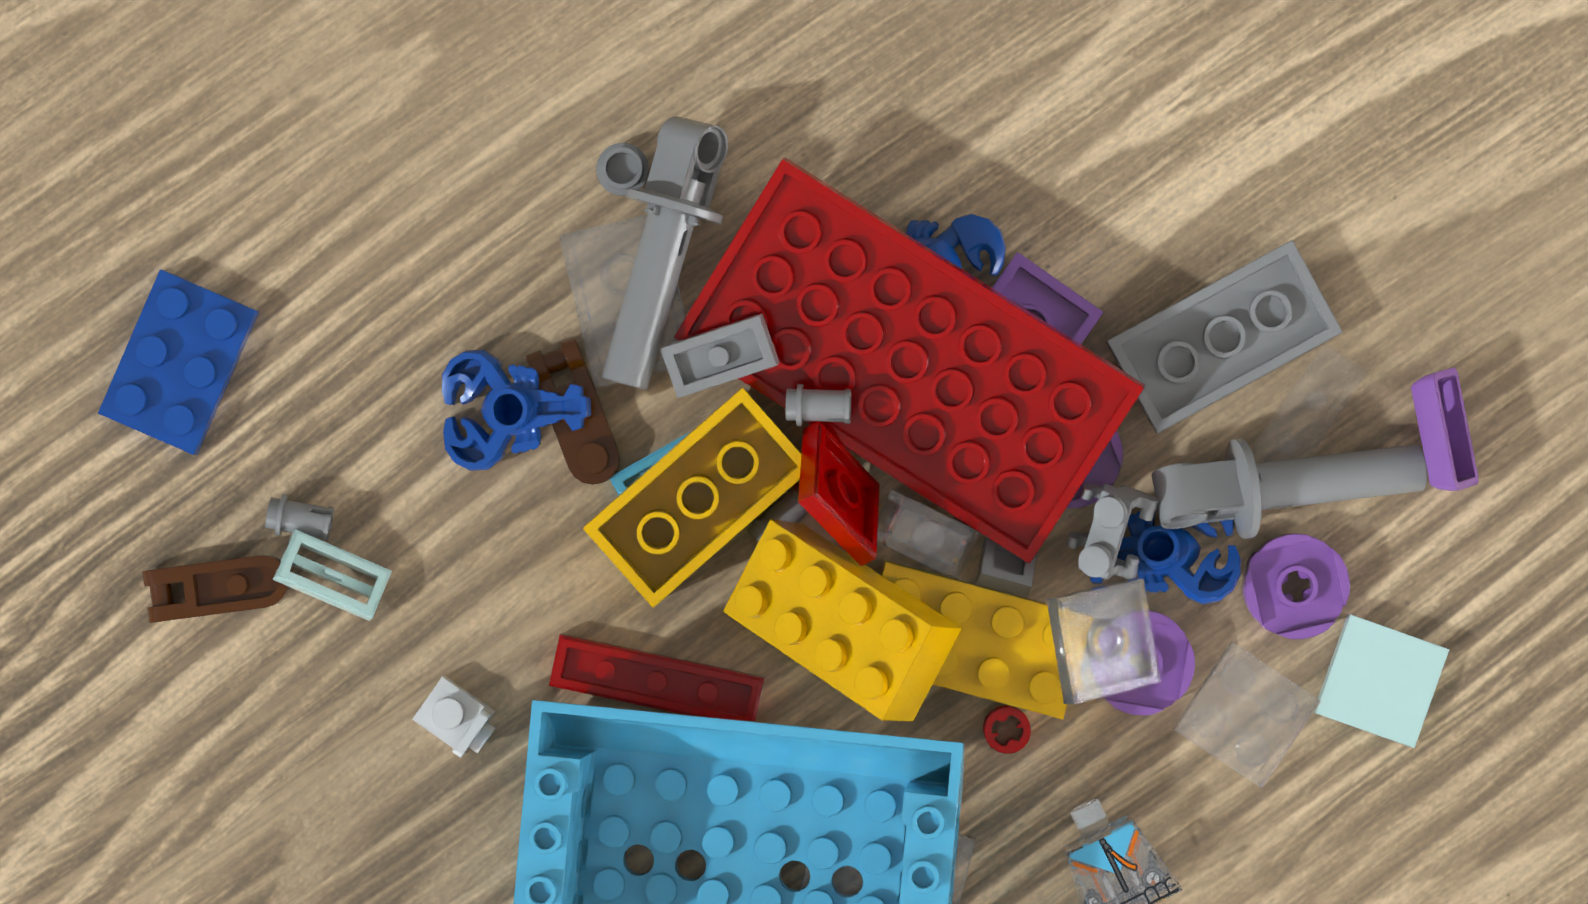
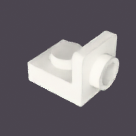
(456, 717)

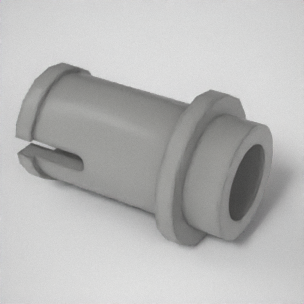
(818, 405)
(784, 509)
(292, 515)

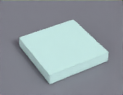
(1381, 680)

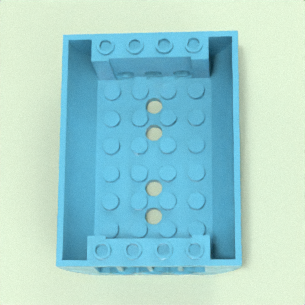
(738, 797)

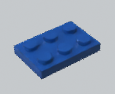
(178, 362)

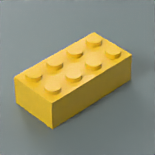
(696, 497)
(842, 621)
(1003, 641)

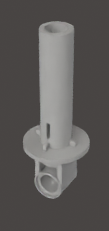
(677, 197)
(1242, 488)

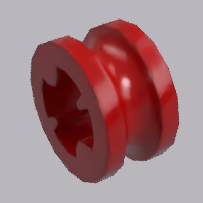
(1012, 744)

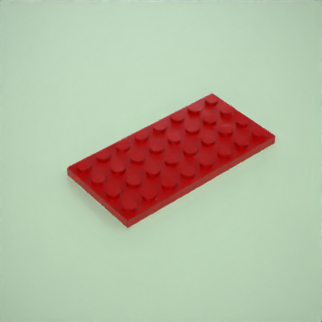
(941, 369)

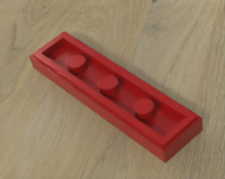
(654, 680)

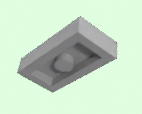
(719, 355)

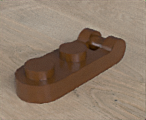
(589, 451)
(215, 587)

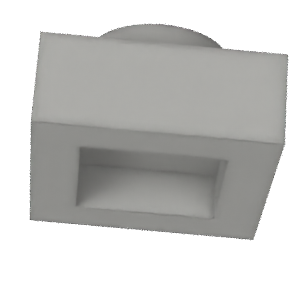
(1004, 570)

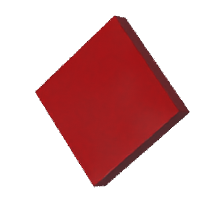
(839, 493)

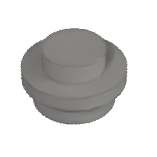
(622, 168)

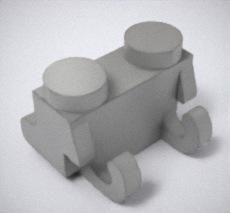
(1108, 529)

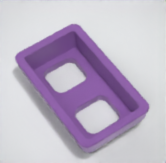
(1444, 431)

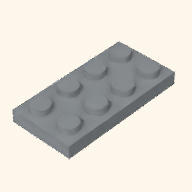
(1225, 336)

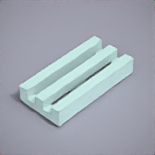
(291, 558)

